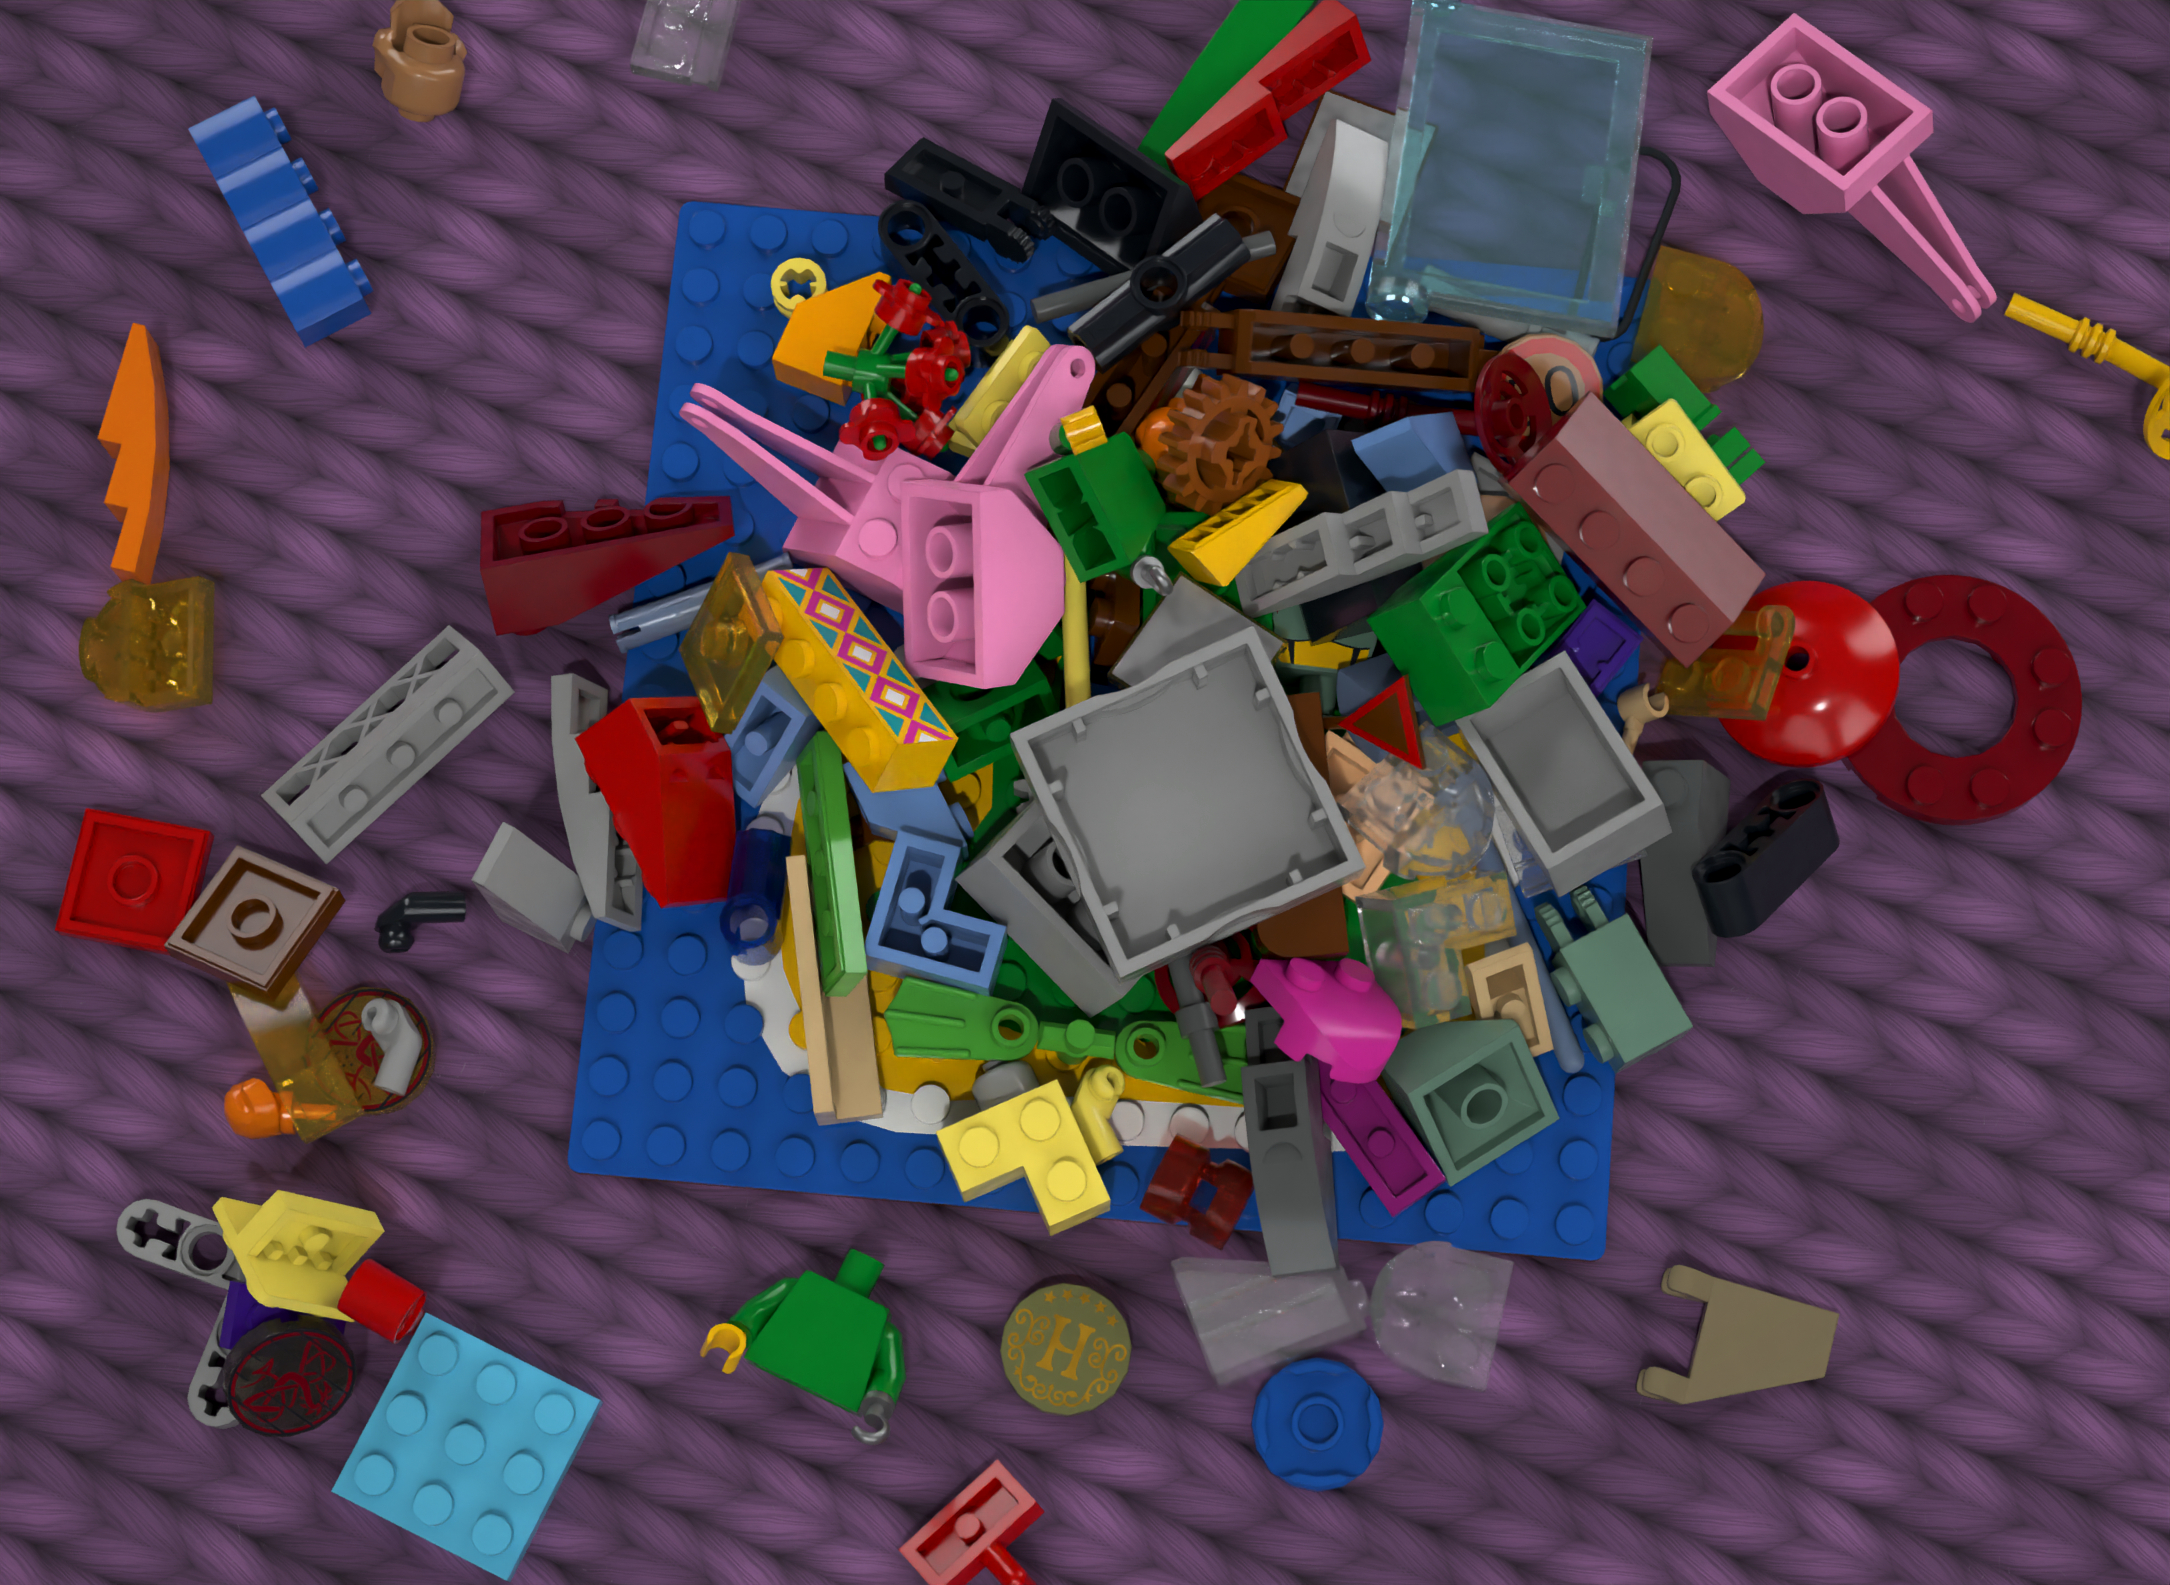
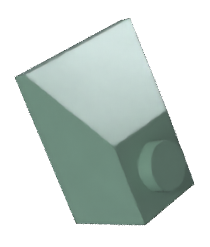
(1468, 1092)

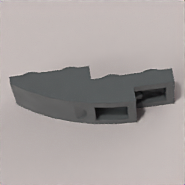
(1288, 1152)

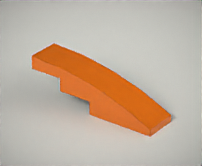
(138, 437)

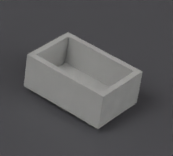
(1564, 775)

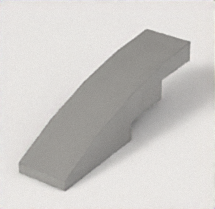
(1362, 543)
(598, 852)

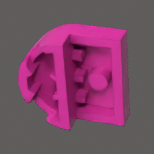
(1332, 1014)

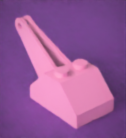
(1841, 141)
(843, 520)
(977, 549)

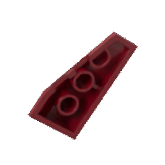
(558, 563)

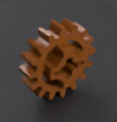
(1219, 444)

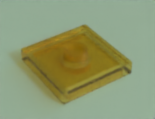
(731, 643)

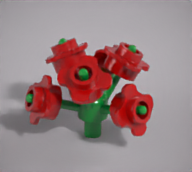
(905, 382)

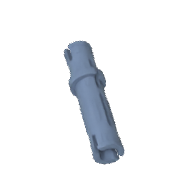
(673, 612)

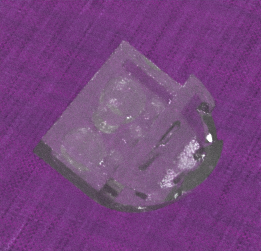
(1426, 818)
(1441, 1312)

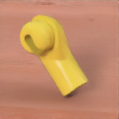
(1093, 1108)

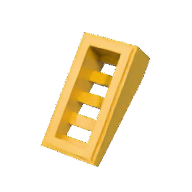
(1232, 537)

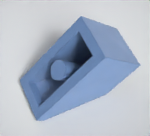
(1413, 451)
(769, 737)

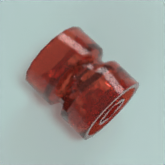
(1178, 1182)

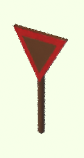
(1387, 722)

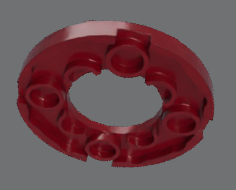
(2044, 716)

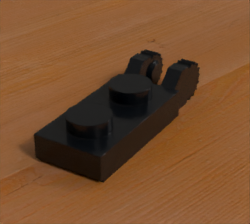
(971, 199)

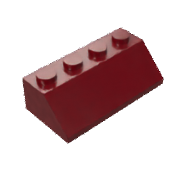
(1634, 530)

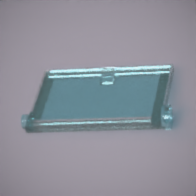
(1510, 169)

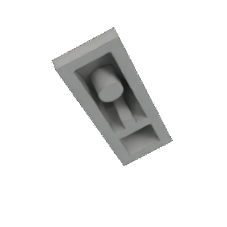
(533, 890)

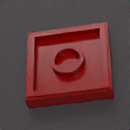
(132, 880)

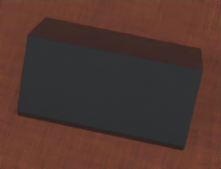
(1105, 193)
(1335, 484)

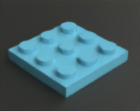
(467, 1447)

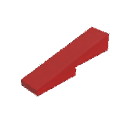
(1250, 115)

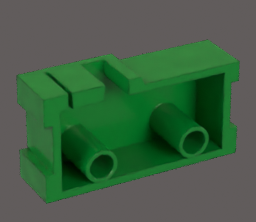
(1660, 379)

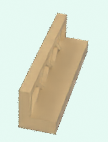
(836, 1028)

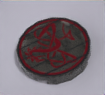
(289, 1376)

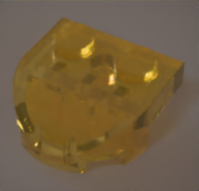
(1702, 318)
(153, 645)

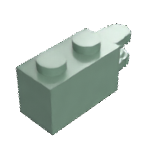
(1612, 984)

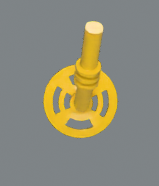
(2109, 348)

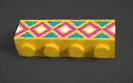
(856, 683)

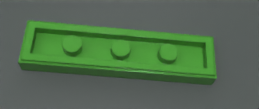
(831, 866)

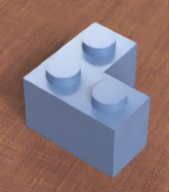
(916, 930)

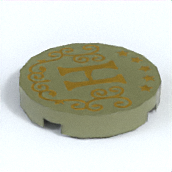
(1066, 1349)

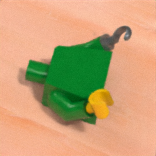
(1101, 502)
(824, 1341)

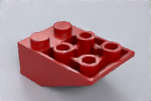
(667, 795)

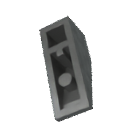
(1698, 815)

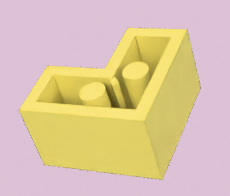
(1033, 1140)

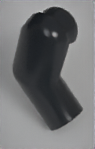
(412, 911)

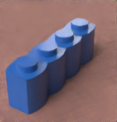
(280, 220)

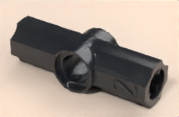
(1187, 268)

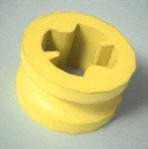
(801, 271)

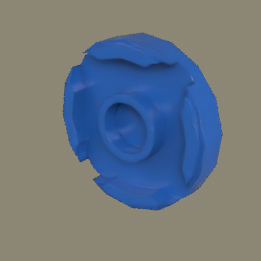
(1317, 1425)

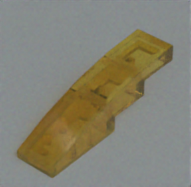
(299, 1059)

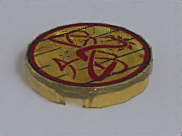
(362, 1054)

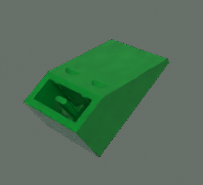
(1477, 617)

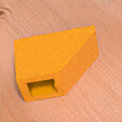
(831, 321)

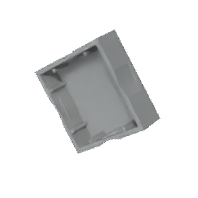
(1186, 806)

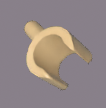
(1638, 709)

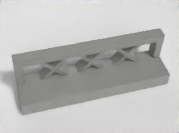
(391, 747)

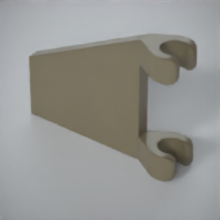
(1743, 1341)

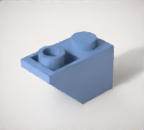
(911, 811)

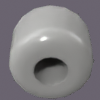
(1003, 1082)

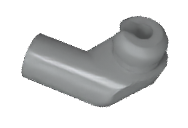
(398, 1040)

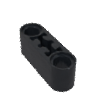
(913, 263)
(1766, 858)

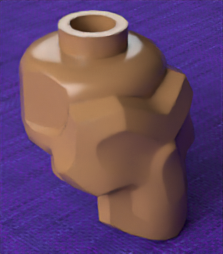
(420, 60)

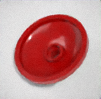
(1841, 692)

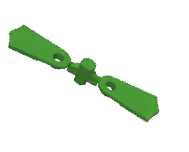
(961, 1024)

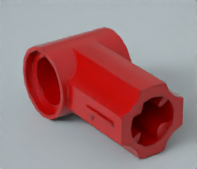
(383, 1301)

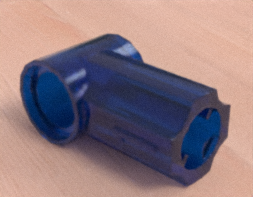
(756, 891)

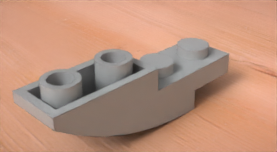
(1335, 224)

